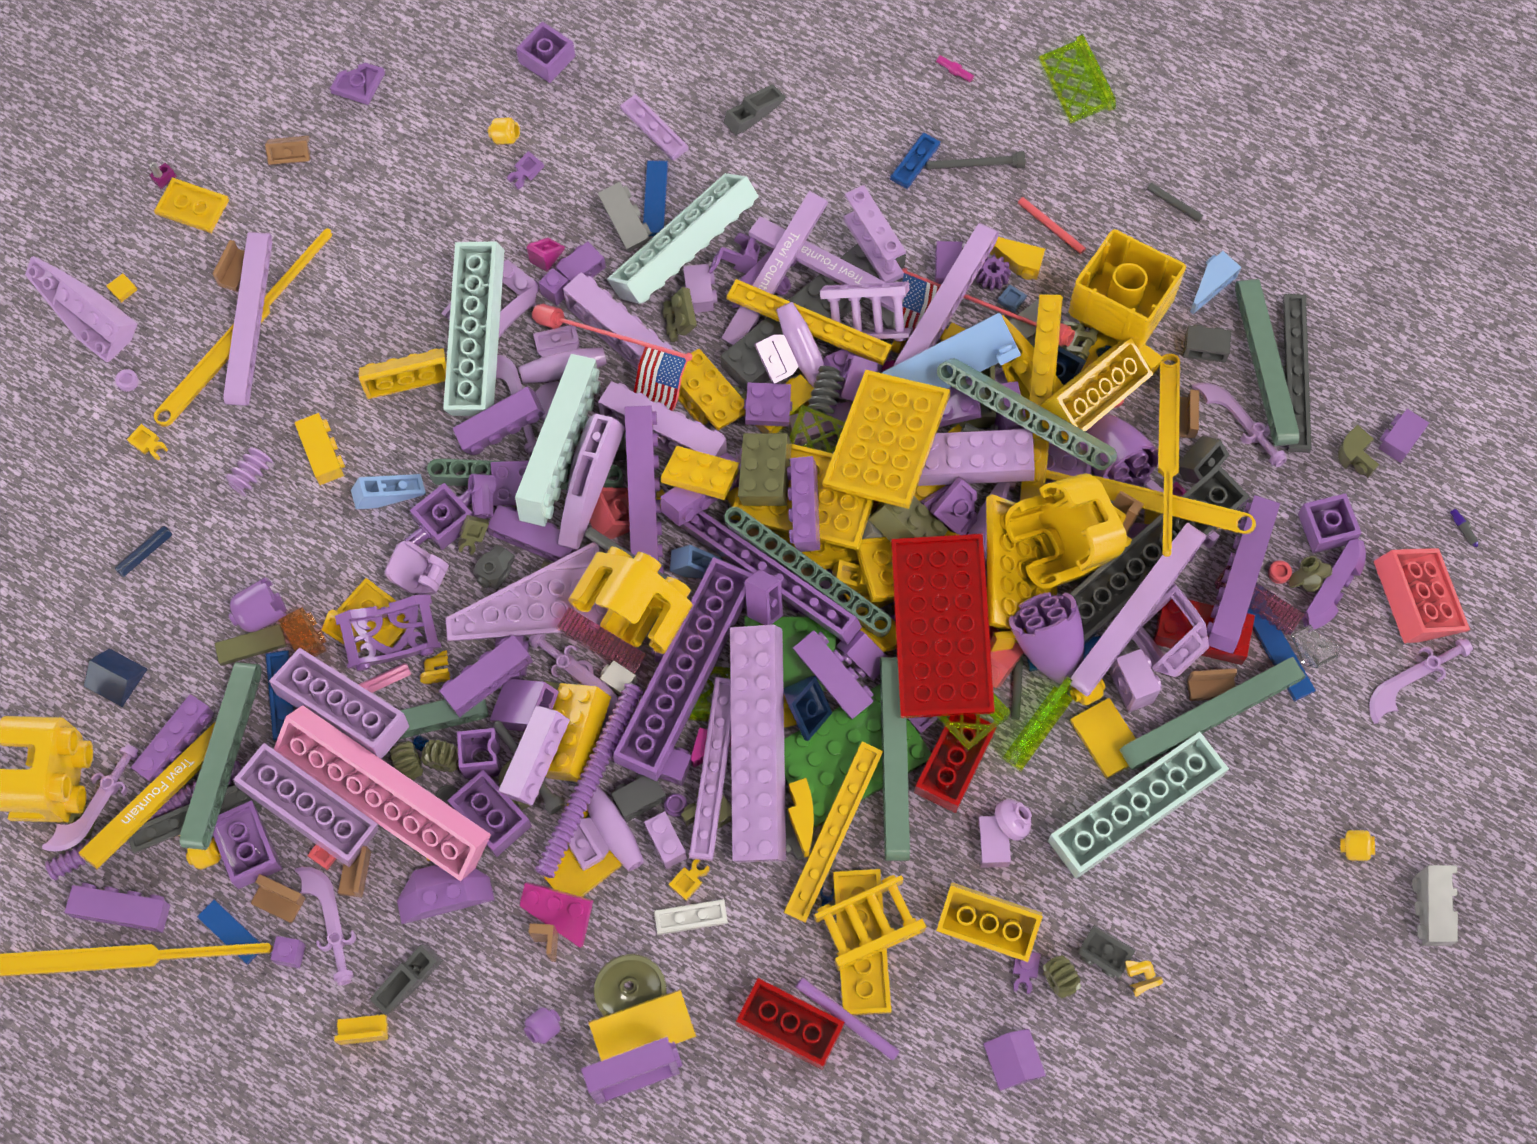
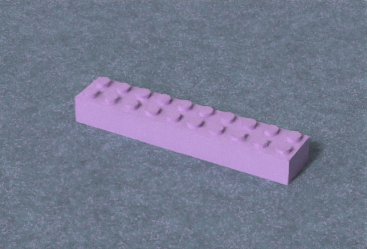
(757, 744)

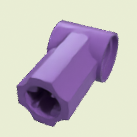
(482, 491)

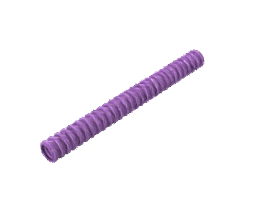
(589, 780)
(72, 859)

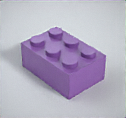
(491, 811)

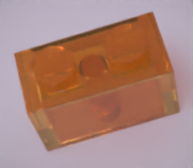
(301, 632)

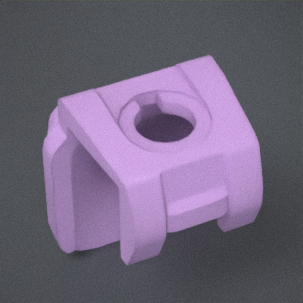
(415, 569)

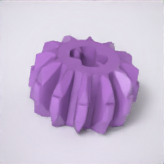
(998, 278)

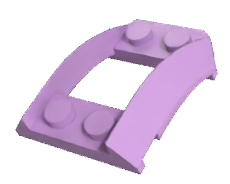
(521, 285)
(1187, 649)

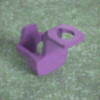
(744, 259)

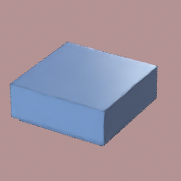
(1012, 298)

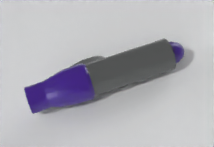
(1465, 528)

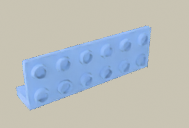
(977, 346)

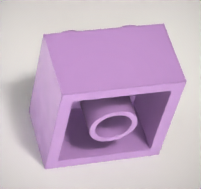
(1135, 680)

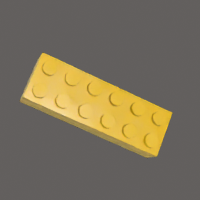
(1099, 386)

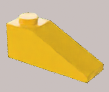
(1022, 258)

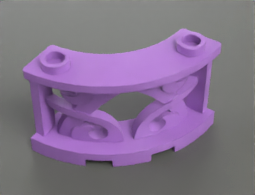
(360, 617)

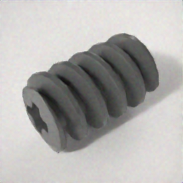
(824, 389)

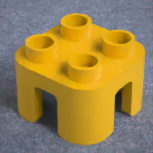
(1073, 526)
(633, 598)
(55, 761)

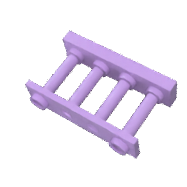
(874, 235)
(874, 292)

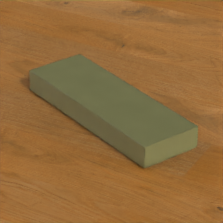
(250, 644)

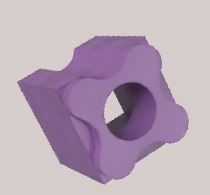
(483, 740)

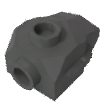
(494, 567)

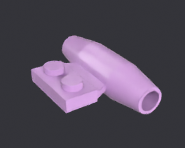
(555, 349)
(793, 349)
(604, 832)

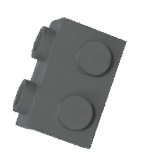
(1106, 952)

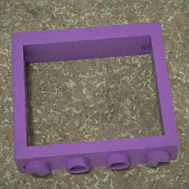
(632, 1070)

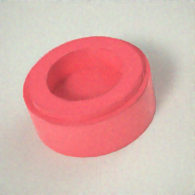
(1279, 572)

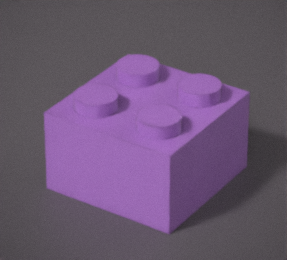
(545, 52)
(1329, 523)

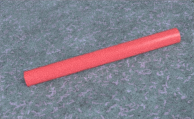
(1051, 225)

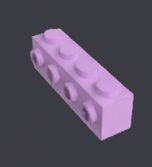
(534, 755)

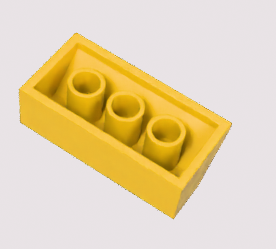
(403, 373)
(989, 922)

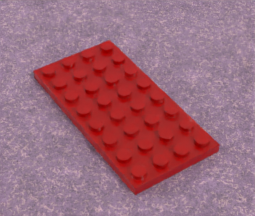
(942, 626)

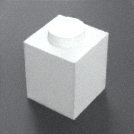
(617, 676)

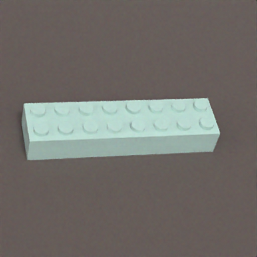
(683, 238)
(473, 328)
(557, 440)
(1137, 805)

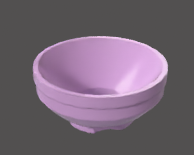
(1013, 819)

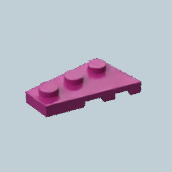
(563, 910)

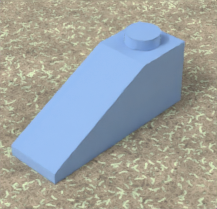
(1218, 274)
(386, 490)

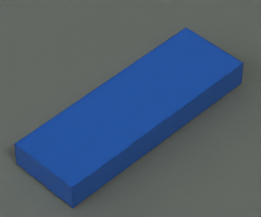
(915, 160)
(227, 928)

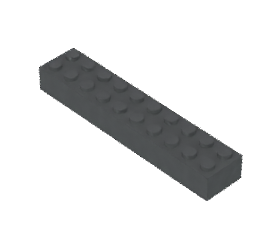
(743, 360)
(1113, 584)

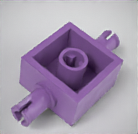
(429, 516)

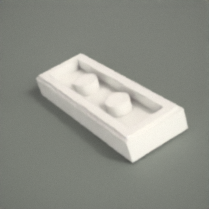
(690, 917)

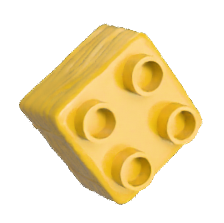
(1126, 289)

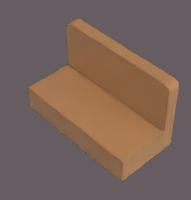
(288, 150)
(229, 268)
(1189, 415)
(1130, 507)
(1210, 683)
(354, 877)
(277, 899)
(547, 934)

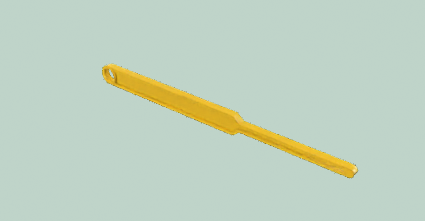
(219, 353)
(1168, 439)
(1181, 507)
(112, 958)

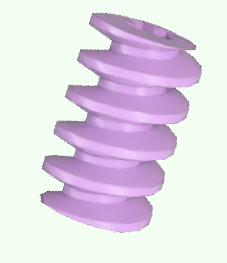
(247, 470)

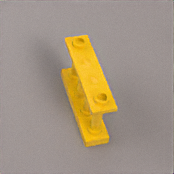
(868, 946)

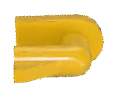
(431, 675)
(1134, 968)

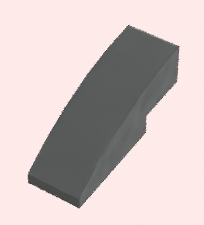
(753, 109)
(406, 979)

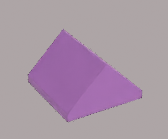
(1014, 1059)

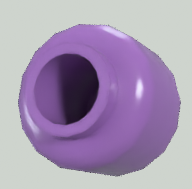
(542, 1025)

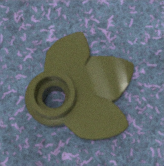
(1310, 574)

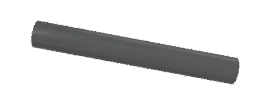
(1175, 202)
(1016, 689)

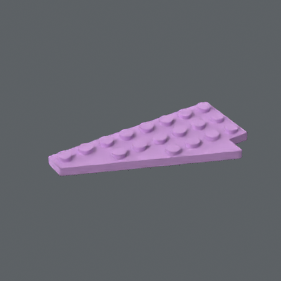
(527, 606)

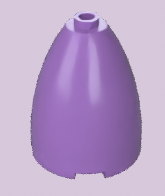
(1131, 449)
(1053, 634)

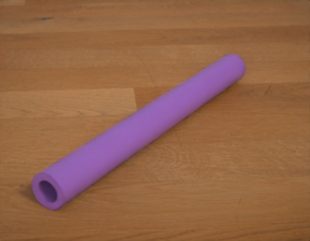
(850, 1021)

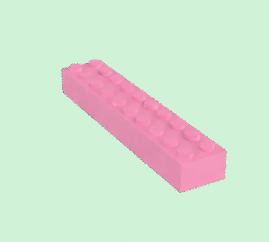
(382, 793)

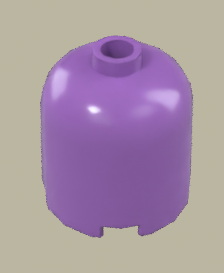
(256, 606)

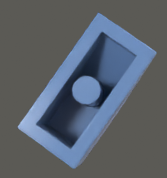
(690, 561)

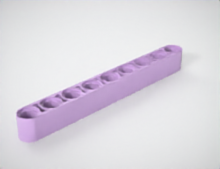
(951, 292)
(248, 319)
(1137, 610)

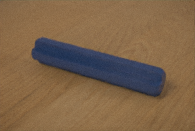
(143, 551)

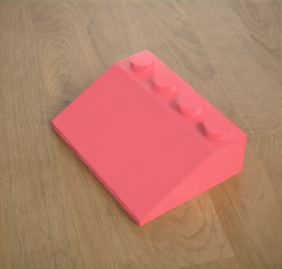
(1420, 594)

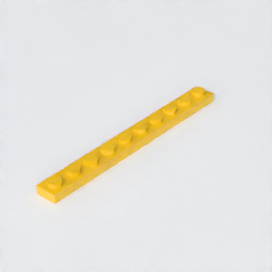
(1043, 382)

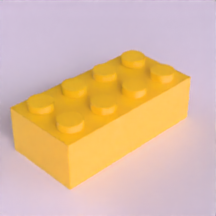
(586, 709)

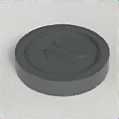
(445, 793)

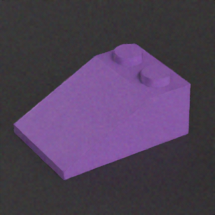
(245, 845)

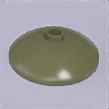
(609, 984)

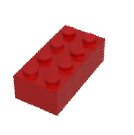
(1174, 625)
(952, 765)
(790, 1023)

